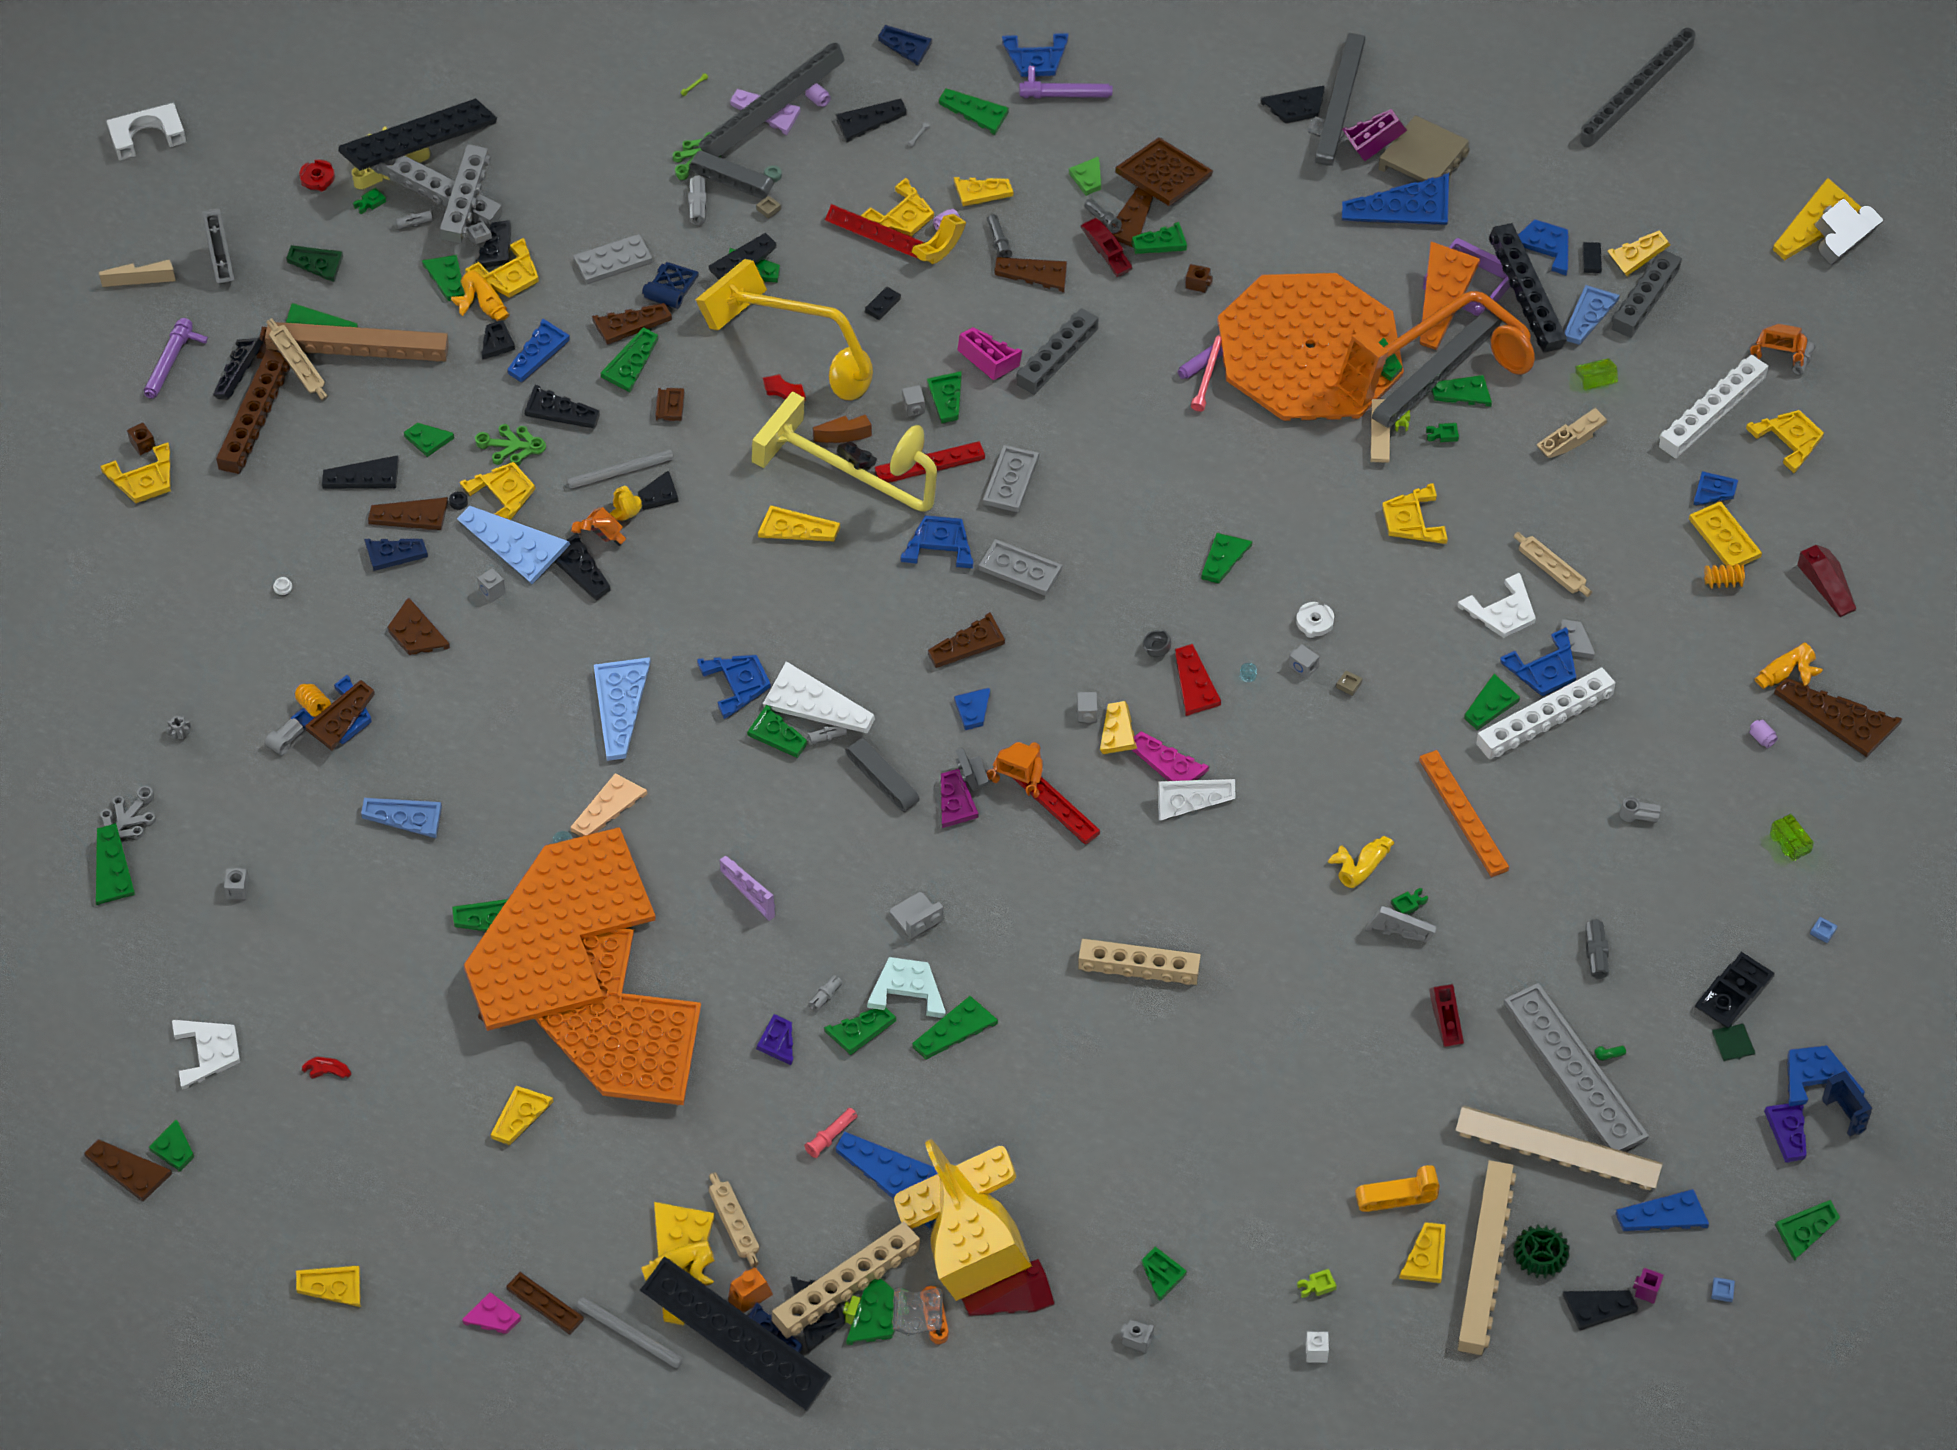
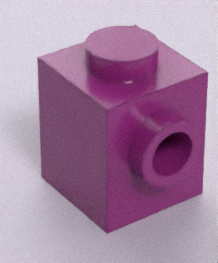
(1648, 1285)

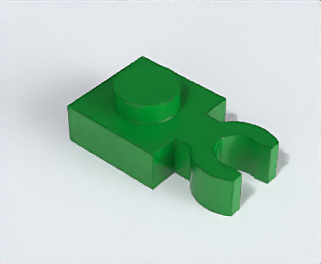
(371, 200)
(1446, 432)
(1409, 903)

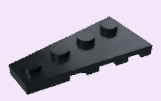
(240, 362)

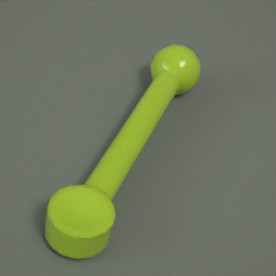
(704, 77)

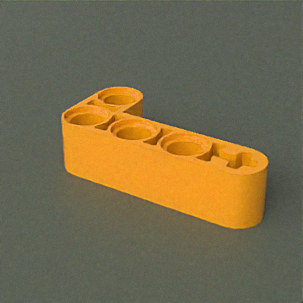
(1399, 1193)

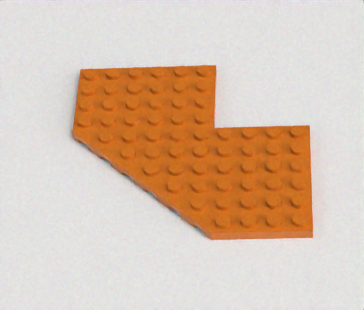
(534, 950)
(627, 1041)

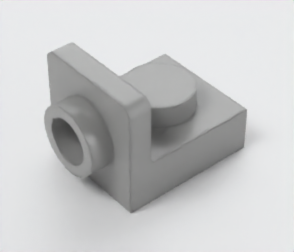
(479, 233)

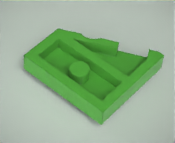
(1087, 175)

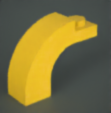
(943, 241)

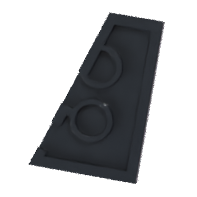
(497, 249)

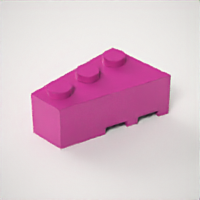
(987, 354)

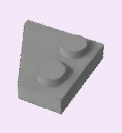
(1578, 639)

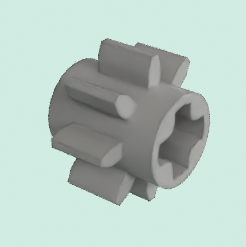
(178, 727)

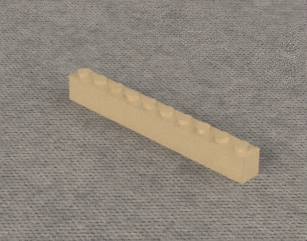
(1559, 1147)
(1485, 1258)

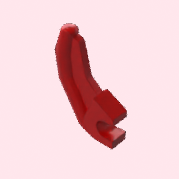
(326, 1065)

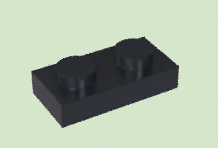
(882, 303)

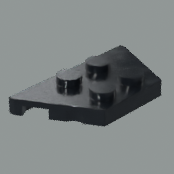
(1296, 104)
(826, 1324)

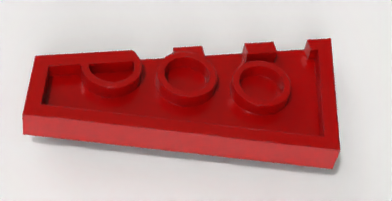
(1195, 683)

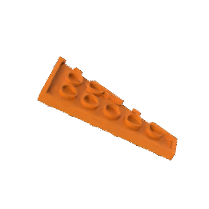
(1447, 279)

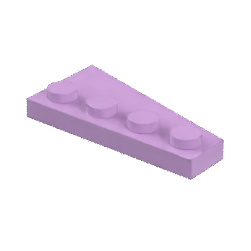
(782, 119)
(749, 887)

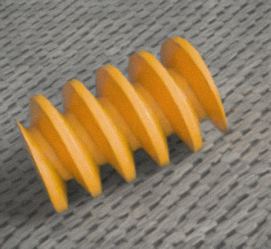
(1724, 575)
(311, 699)

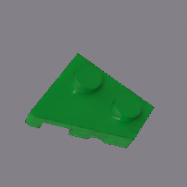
(427, 438)
(1162, 1272)

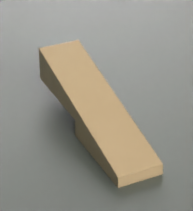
(130, 275)
(1379, 437)

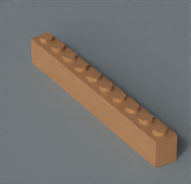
(366, 342)

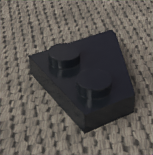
(861, 457)

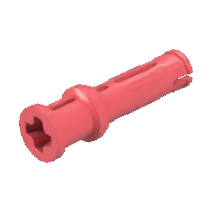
(824, 1138)

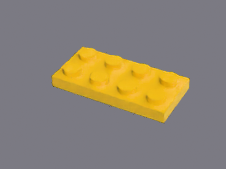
(1725, 535)

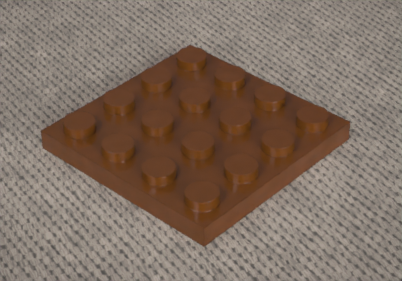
(1163, 171)

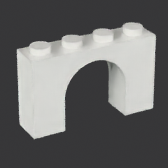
(162, 117)

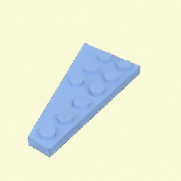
(520, 546)
(619, 697)

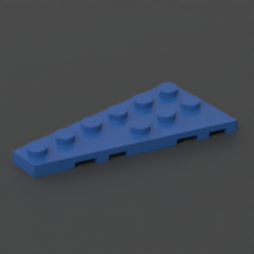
(1411, 203)
(884, 1166)

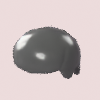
(1157, 643)

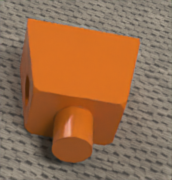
(748, 1290)

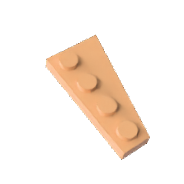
(607, 805)

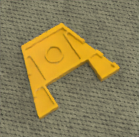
(908, 215)
(512, 276)
(1795, 431)
(144, 481)
(508, 486)
(1405, 518)

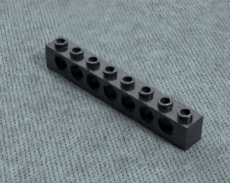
(1527, 287)

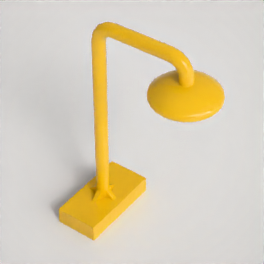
(851, 367)

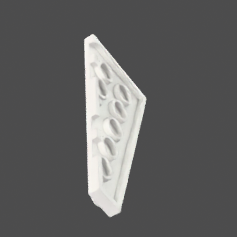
(810, 699)

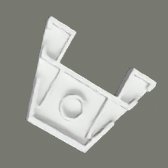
(1507, 614)
(215, 1046)

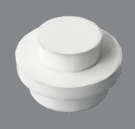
(282, 586)

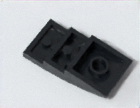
(1735, 990)

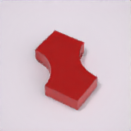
(779, 387)

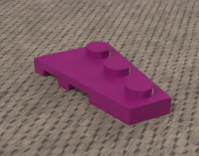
(956, 800)

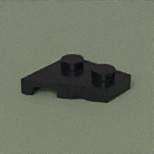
(496, 340)
(658, 492)

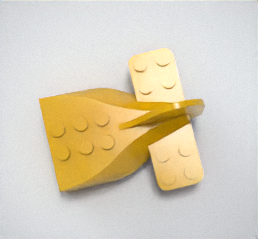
(973, 1232)

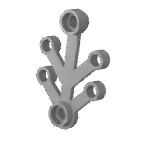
(127, 819)

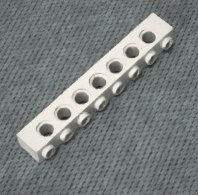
(1713, 406)
(1533, 719)

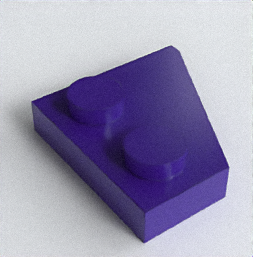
(777, 1040)

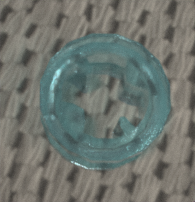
(1247, 676)

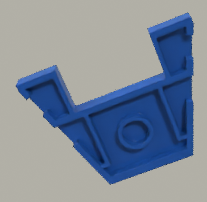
(1044, 59)
(1549, 241)
(940, 534)
(1547, 672)
(744, 677)
(361, 722)
(1811, 1067)

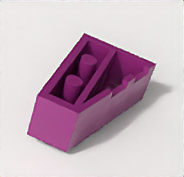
(1375, 134)

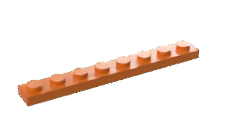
(1464, 813)

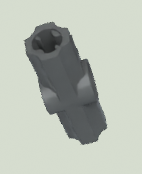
(1597, 949)

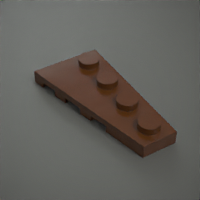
(1133, 216)
(622, 325)
(410, 514)
(129, 1170)

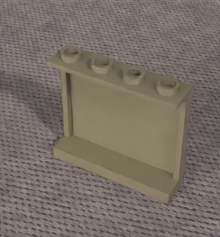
(1425, 151)

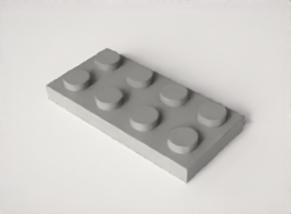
(613, 259)
(1011, 478)
(1020, 567)

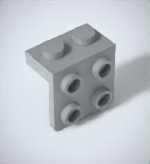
(917, 914)

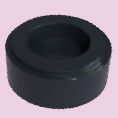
(458, 500)

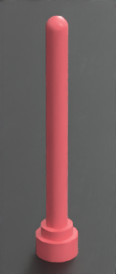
(1199, 403)

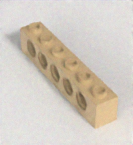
(1132, 954)

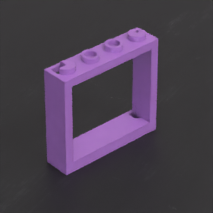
(1487, 262)

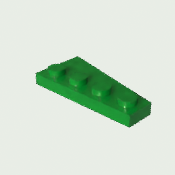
(983, 112)
(303, 315)
(628, 364)
(112, 871)
(957, 1025)

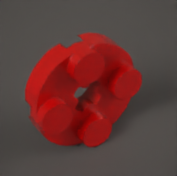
(317, 182)

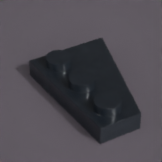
(1598, 1307)

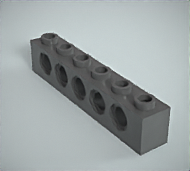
(1646, 293)
(1057, 351)

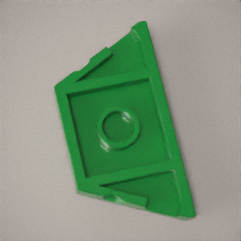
(873, 1314)

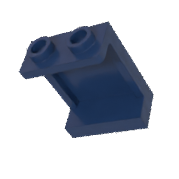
(1851, 1100)

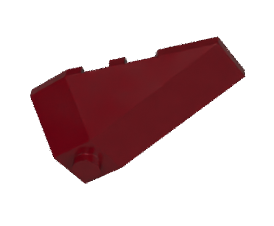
(1827, 577)
(1020, 1292)

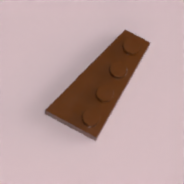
(1043, 272)
(975, 639)
(338, 717)

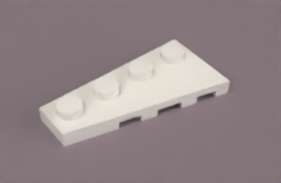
(1190, 795)

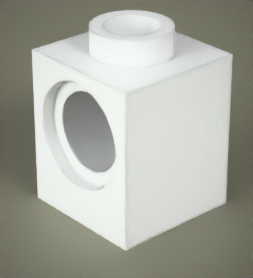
(1317, 1347)

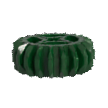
(1541, 1240)

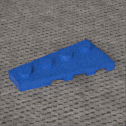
(542, 345)
(1670, 1211)

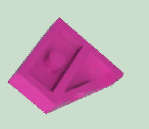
(492, 1315)

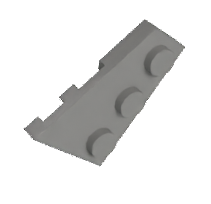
(1396, 922)

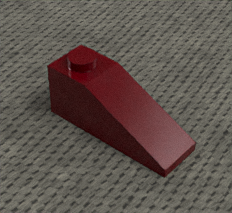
(1446, 1014)

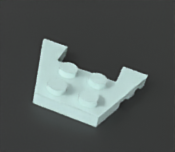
(907, 979)

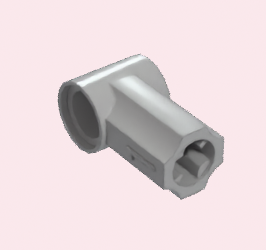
(281, 740)
(1633, 809)

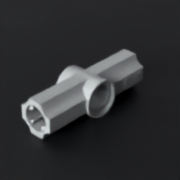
(697, 200)

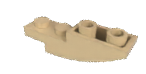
(1572, 436)

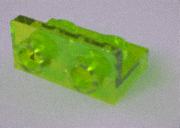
(1597, 373)

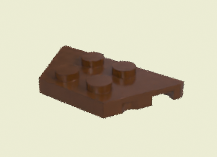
(415, 631)

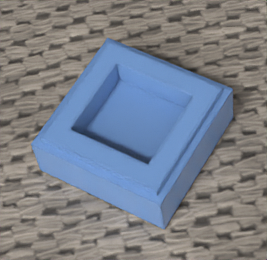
(1823, 930)
(1723, 1289)

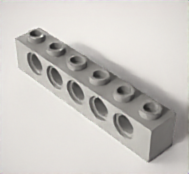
(464, 194)

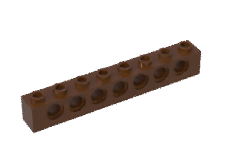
(253, 412)

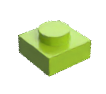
(850, 1309)

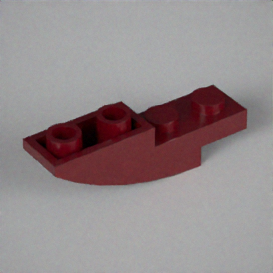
(1107, 245)

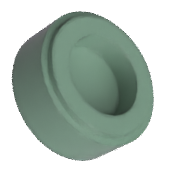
(773, 172)

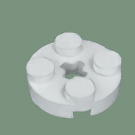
(1315, 628)

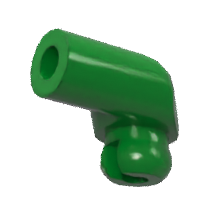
(1604, 1054)

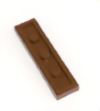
(545, 1303)

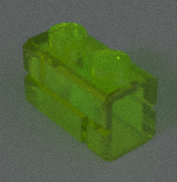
(1791, 837)

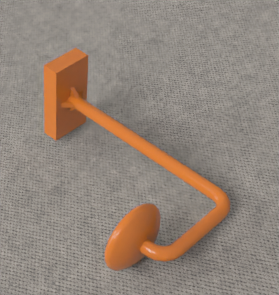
(1367, 357)

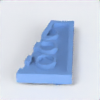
(1589, 312)
(409, 815)

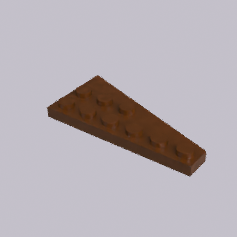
(1842, 717)

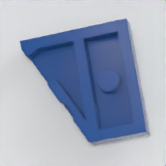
(1714, 488)
(972, 707)

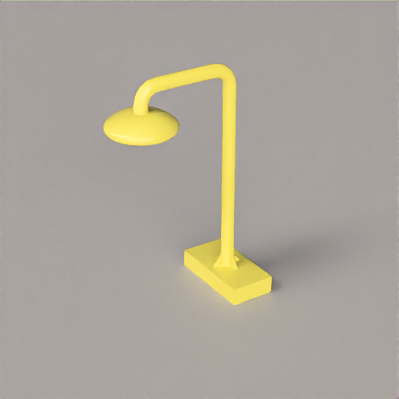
(908, 451)

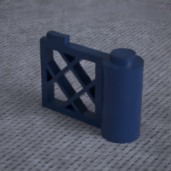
(667, 292)

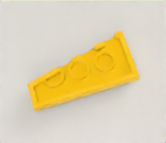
(788, 524)

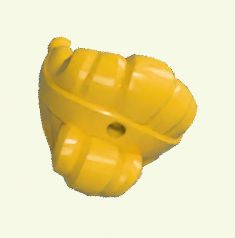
(625, 503)

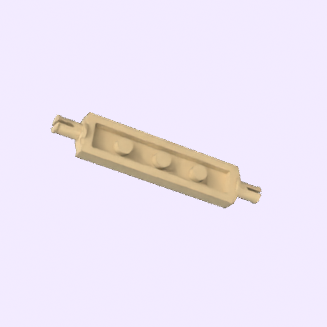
(296, 359)
(1552, 564)
(734, 1219)

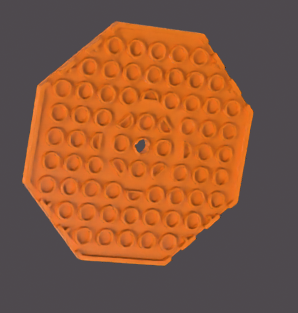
(1268, 335)

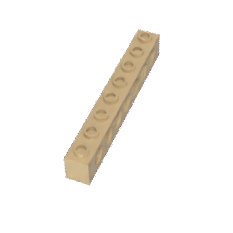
(900, 1237)

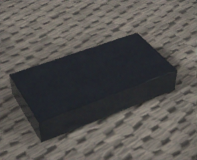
(1592, 257)

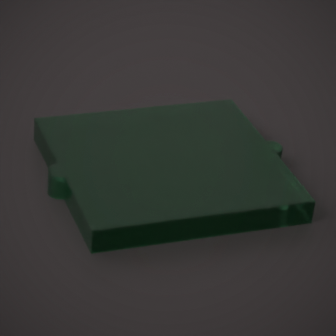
(1733, 1042)

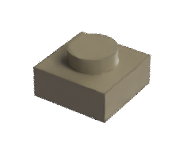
(768, 207)
(1349, 683)

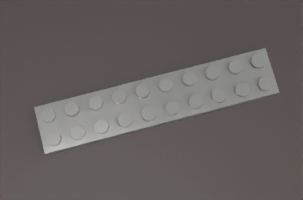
(1575, 1069)

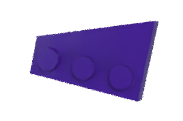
(1788, 1130)

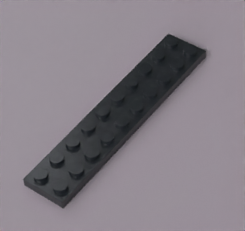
(417, 134)
(736, 1333)

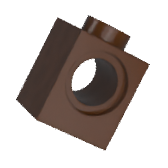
(1198, 278)
(141, 438)

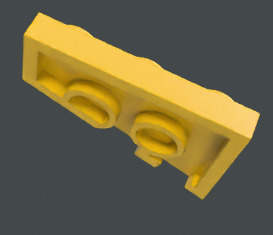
(980, 191)
(1636, 254)
(1117, 729)
(519, 1113)
(1426, 1257)
(331, 1284)

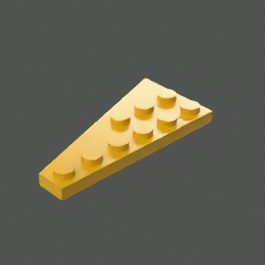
(1802, 230)
(678, 1228)

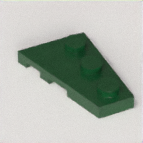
(316, 261)

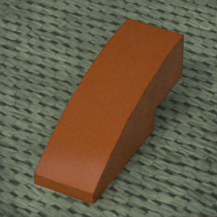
(843, 430)

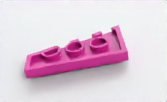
(1167, 760)

